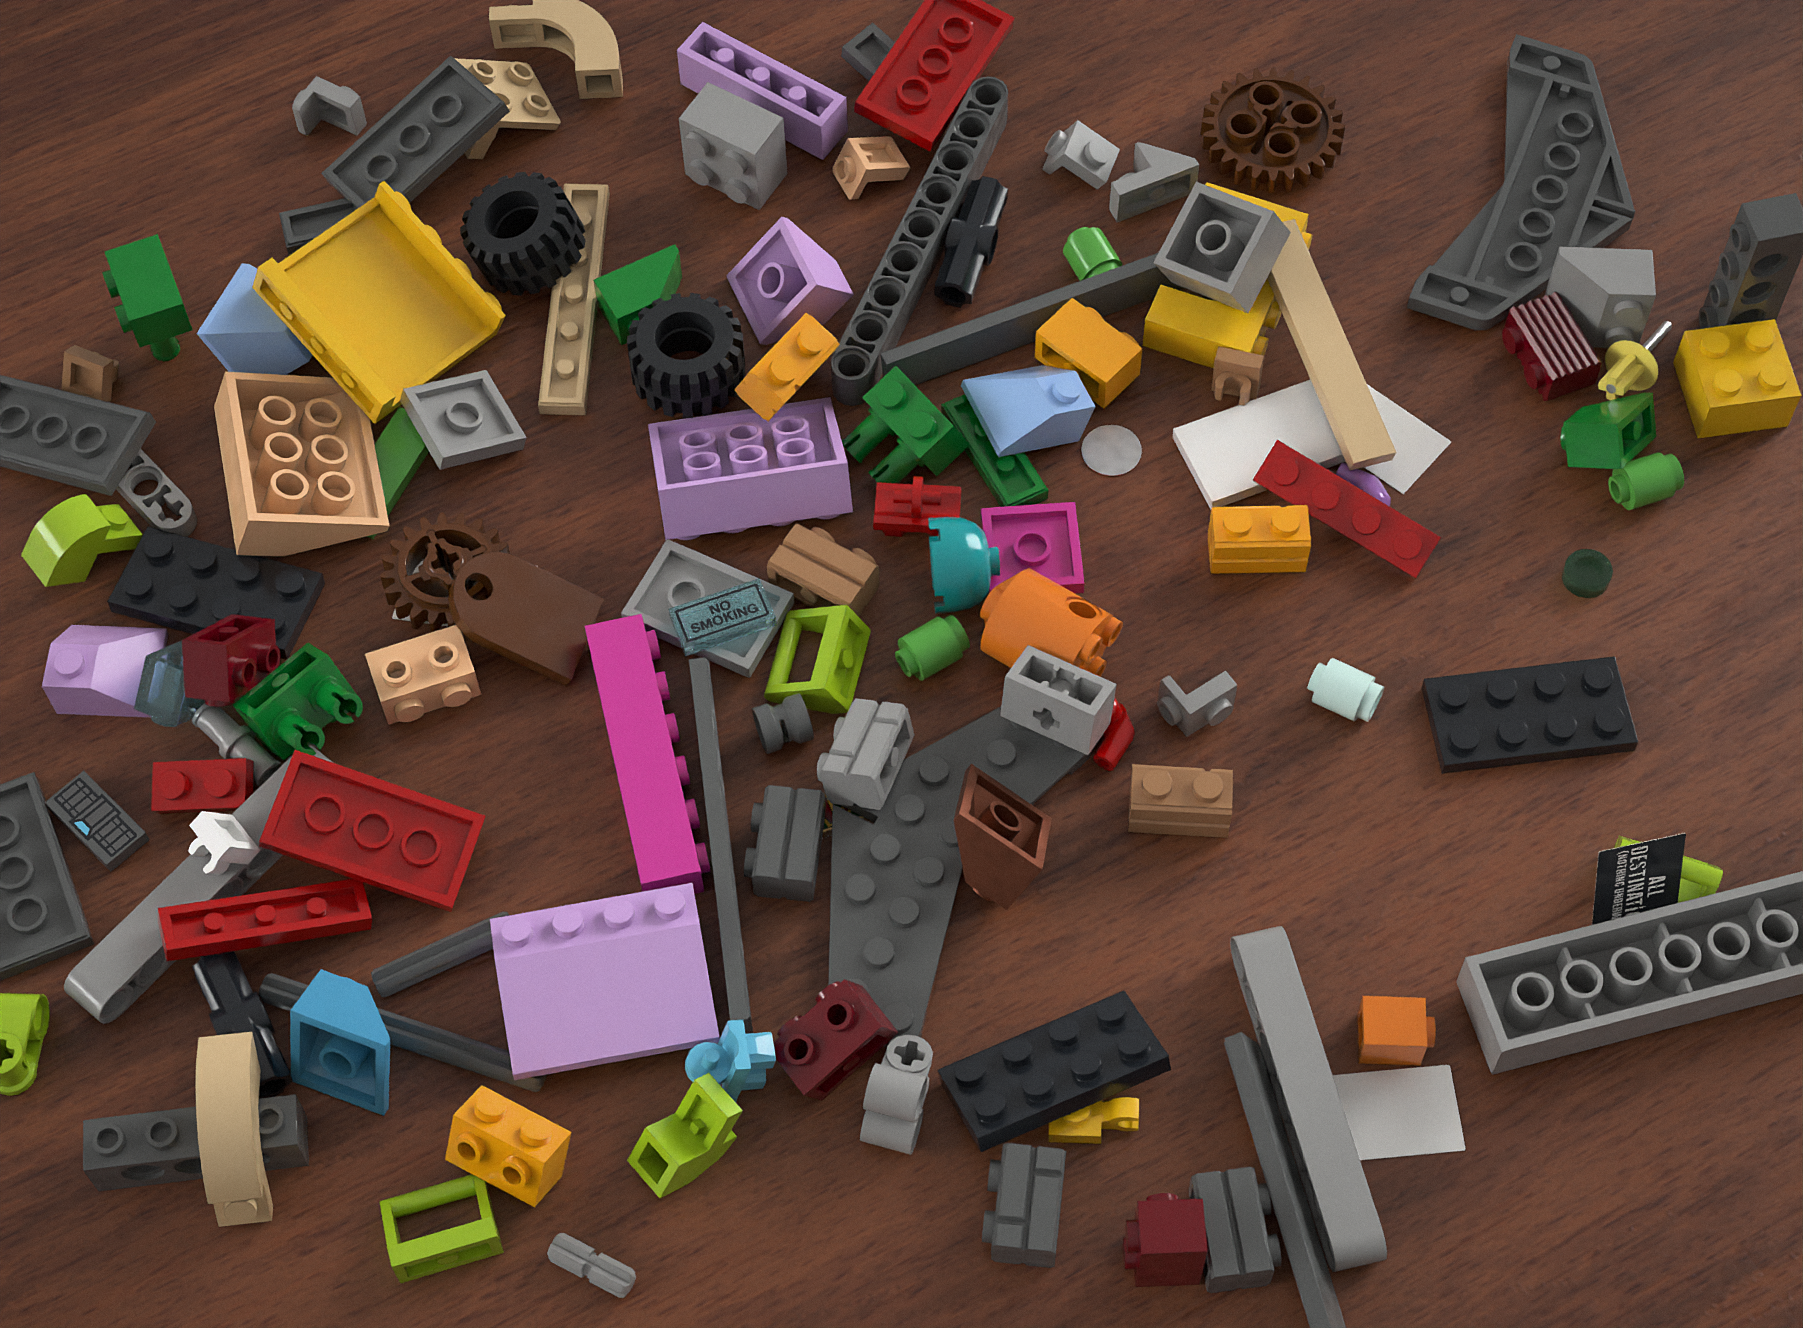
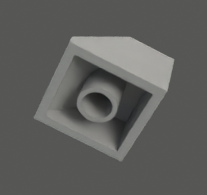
(1605, 291)

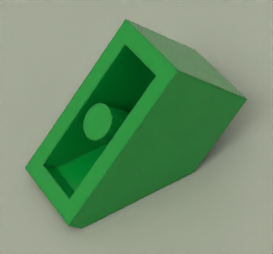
(636, 286)
(1609, 432)

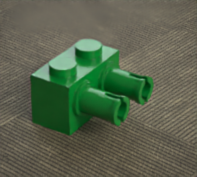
(148, 295)
(922, 429)
(298, 702)

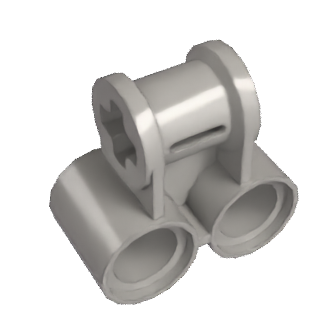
(897, 1095)

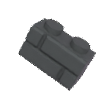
(787, 843)
(1026, 1205)
(1236, 1231)

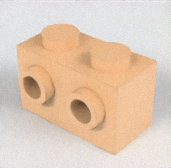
(423, 675)

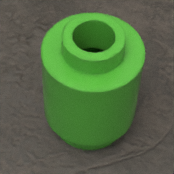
(1090, 253)
(1646, 480)
(932, 647)

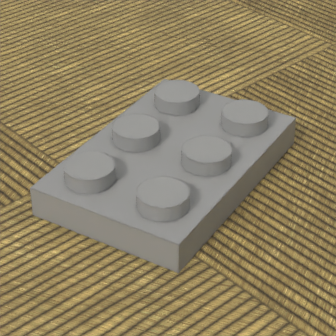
(687, 575)

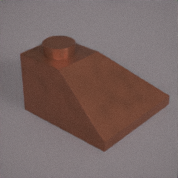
(998, 838)

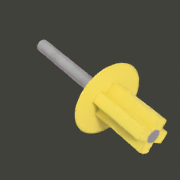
(1631, 365)

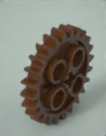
(1292, 149)

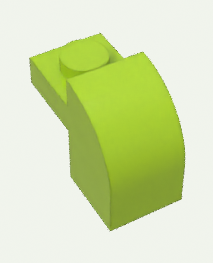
(73, 535)
(689, 1140)

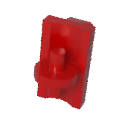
(908, 506)

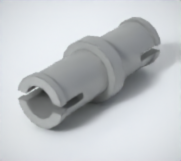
(235, 741)

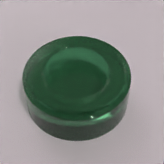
(1587, 573)

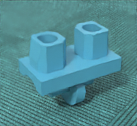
(736, 1061)

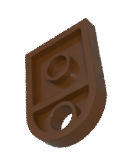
(526, 615)

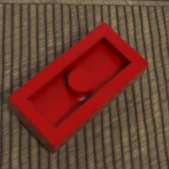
(201, 785)

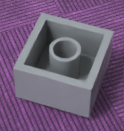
(733, 146)
(1222, 247)

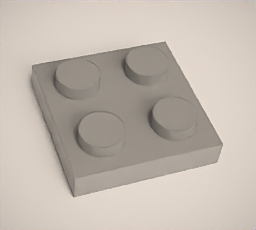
(463, 419)

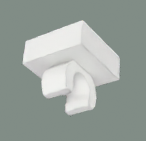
(224, 839)

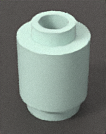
(1345, 690)

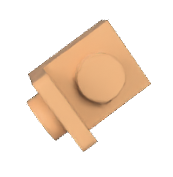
(868, 161)

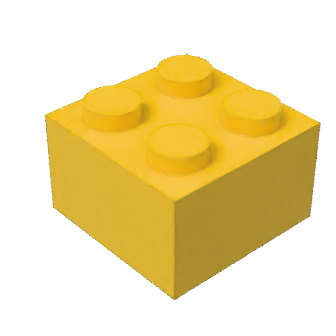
(1736, 378)

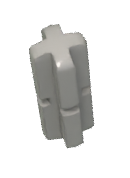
(583, 1261)

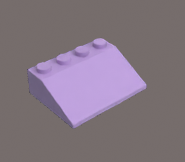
(748, 471)
(603, 981)

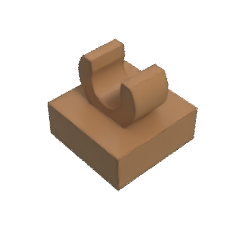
(88, 373)
(1237, 374)

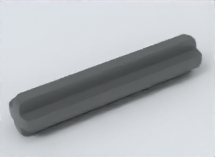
(434, 958)

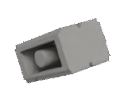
(865, 753)

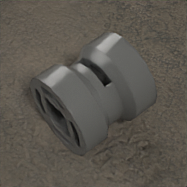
(793, 719)

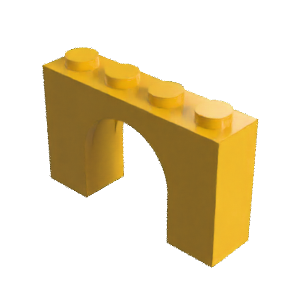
(1197, 326)

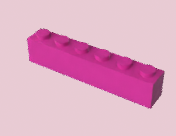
(644, 756)

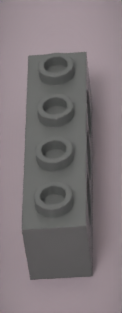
(1756, 263)
(165, 1145)

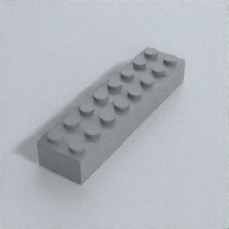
(1636, 974)

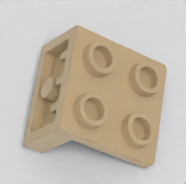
(522, 94)

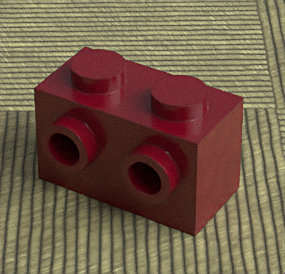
(229, 658)
(832, 1038)
(1166, 1241)

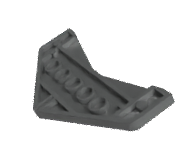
(1557, 192)
(903, 872)

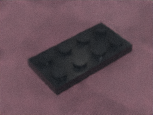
(198, 583)
(1529, 715)
(1053, 1070)

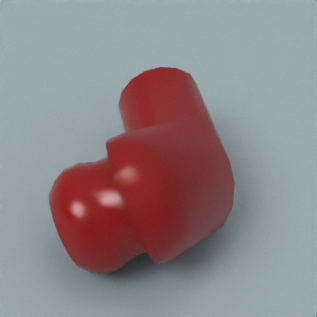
(1116, 738)

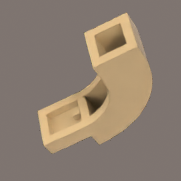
(571, 29)
(229, 1129)

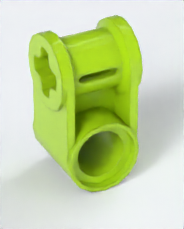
(22, 1031)

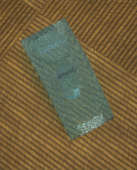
(162, 688)

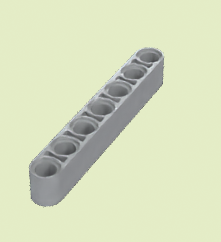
(133, 951)
(1308, 1100)

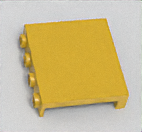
(380, 302)

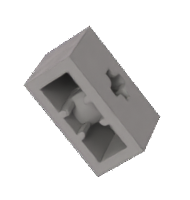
(1058, 699)

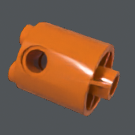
(1047, 617)

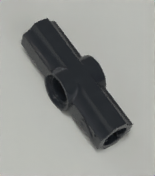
(971, 242)
(240, 1011)

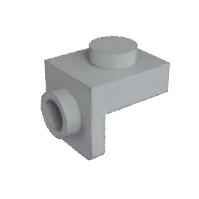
(330, 103)
(1081, 153)
(1204, 705)

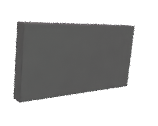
(418, 136)
(68, 435)
(37, 893)

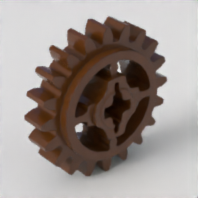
(438, 545)

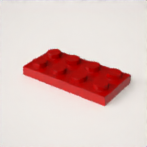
(933, 67)
(372, 830)

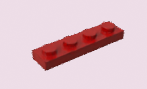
(1347, 509)
(264, 919)

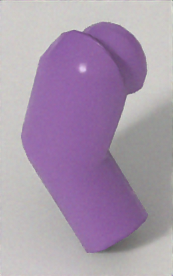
(1365, 481)

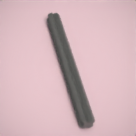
(418, 1037)

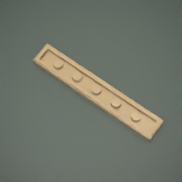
(575, 311)
(1328, 356)

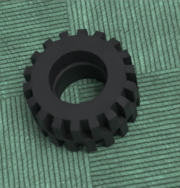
(523, 233)
(680, 327)

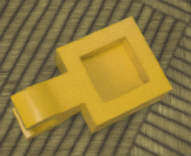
(1088, 1122)

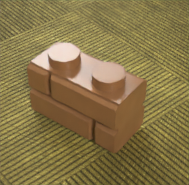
(823, 571)
(1180, 801)

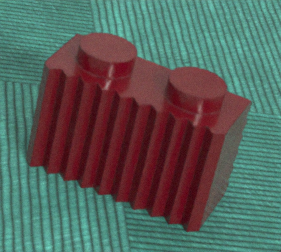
(1550, 347)

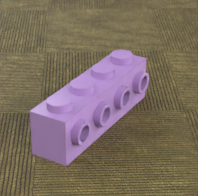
(811, 112)

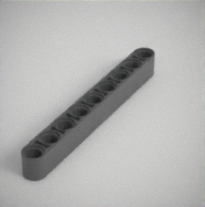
(919, 240)

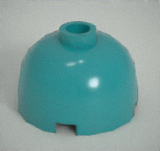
(960, 563)

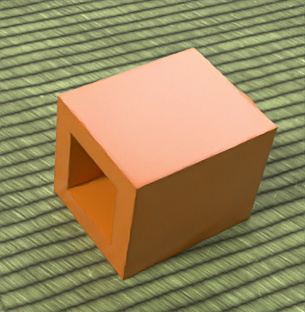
(1394, 1030)

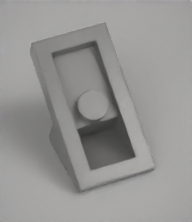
(1157, 180)

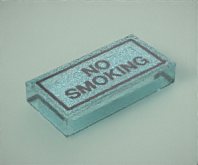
(722, 617)

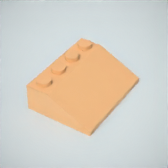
(296, 464)

